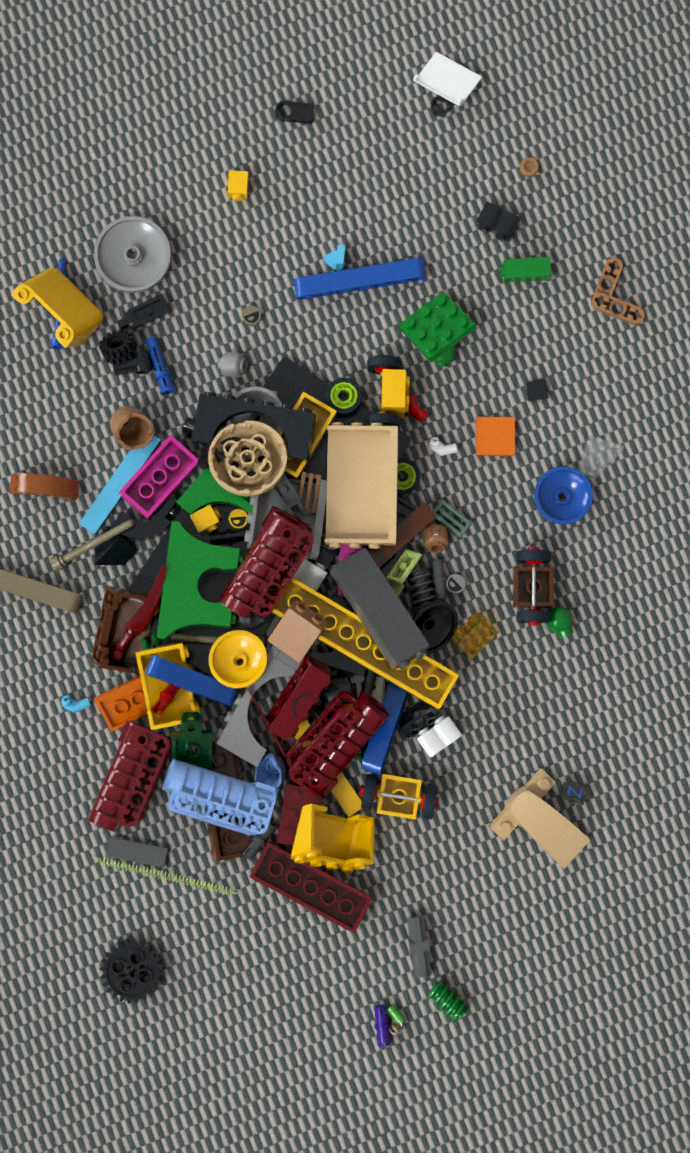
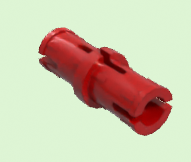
(166, 697)

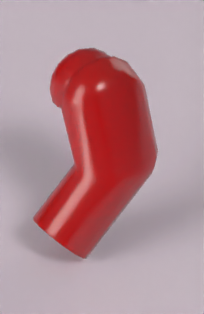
(415, 411)

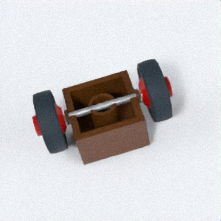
(533, 586)

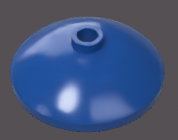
(574, 487)

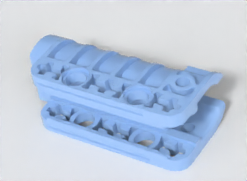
(219, 793)

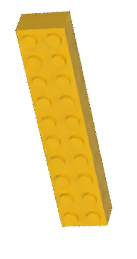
(347, 635)

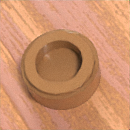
(529, 167)

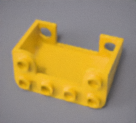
(152, 687)
(333, 840)

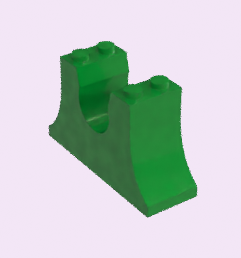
(186, 567)

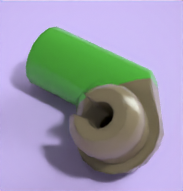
(397, 1020)

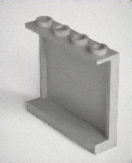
(263, 503)

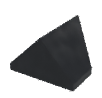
(113, 551)

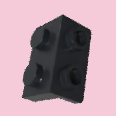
(417, 718)

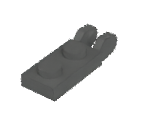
(288, 496)

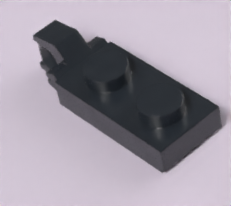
(144, 313)

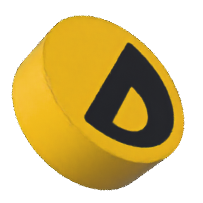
(238, 518)

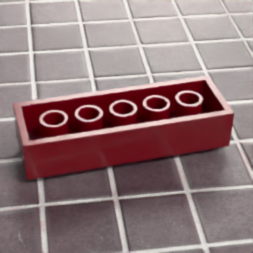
(311, 887)

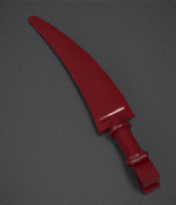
(141, 617)
(283, 752)

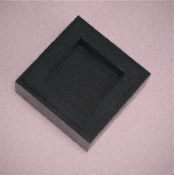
(536, 390)

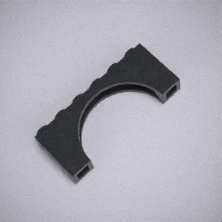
(216, 411)

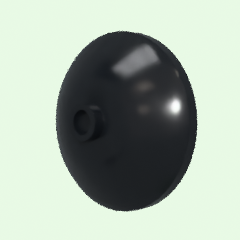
(437, 623)

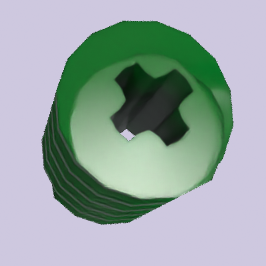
(447, 1001)

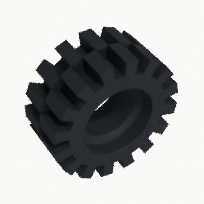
(118, 346)

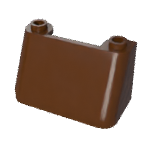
(116, 611)

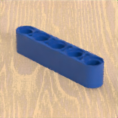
(190, 680)
(381, 741)

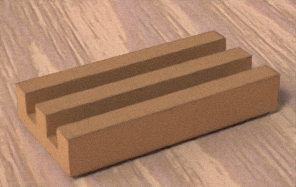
(311, 476)

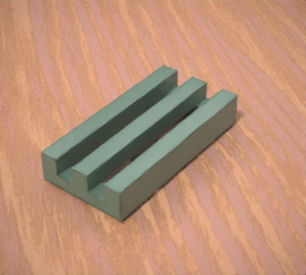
(454, 511)

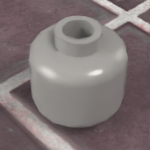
(232, 364)

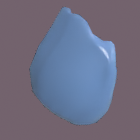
(271, 770)

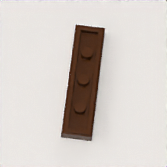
(405, 533)

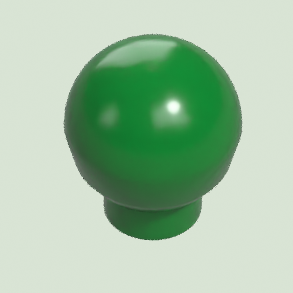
(561, 621)

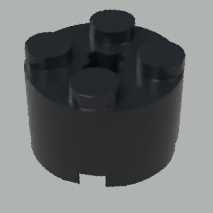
(338, 684)

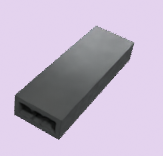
(379, 609)

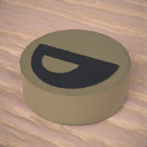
(251, 315)

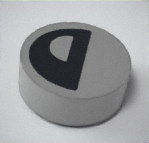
(455, 583)

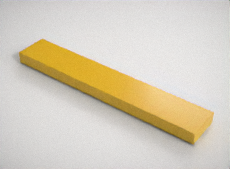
(343, 790)

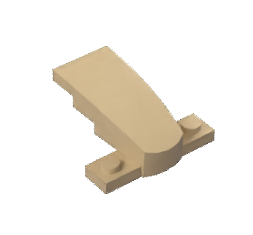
(540, 821)

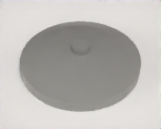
(132, 254)

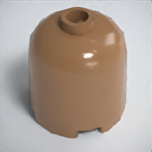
(131, 428)

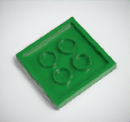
(437, 326)

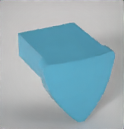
(336, 259)

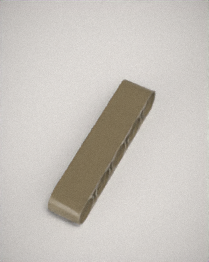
(39, 592)

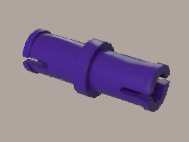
(382, 1025)

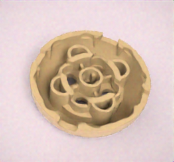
(261, 441)

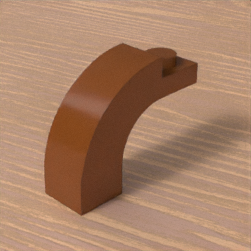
(44, 485)

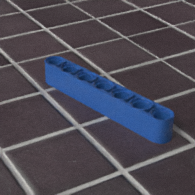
(360, 278)

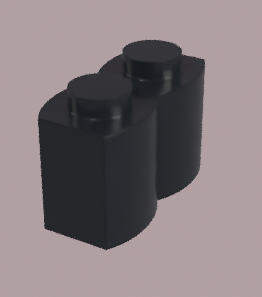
(498, 222)

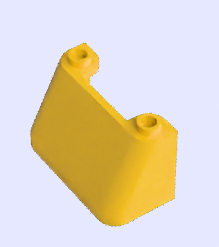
(65, 302)

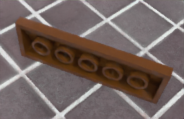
(225, 842)

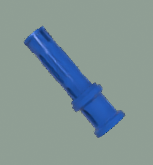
(164, 375)

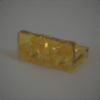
(474, 635)

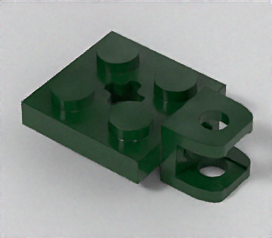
(192, 736)

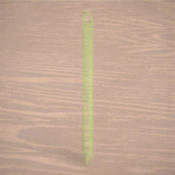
(165, 876)

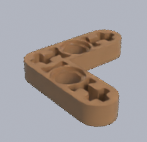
(606, 295)

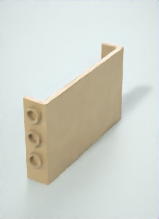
(361, 485)

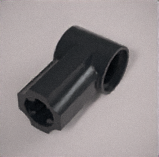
(138, 364)

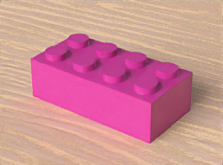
(159, 477)

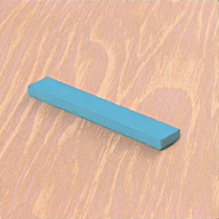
(110, 495)

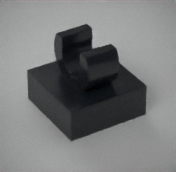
(314, 713)

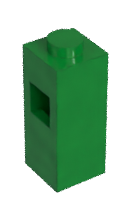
(526, 269)

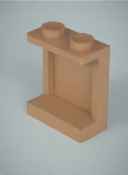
(297, 630)

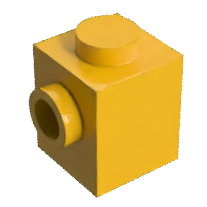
(206, 519)

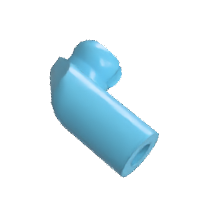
(74, 705)

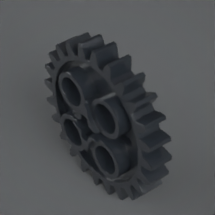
(139, 986)

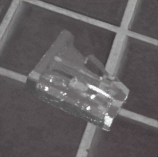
(598, 456)

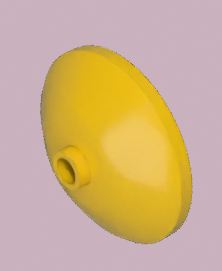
(231, 648)

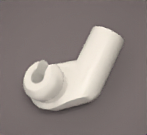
(441, 449)

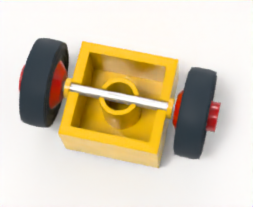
(394, 387)
(399, 796)

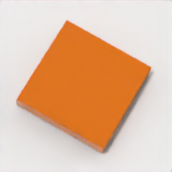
(495, 436)

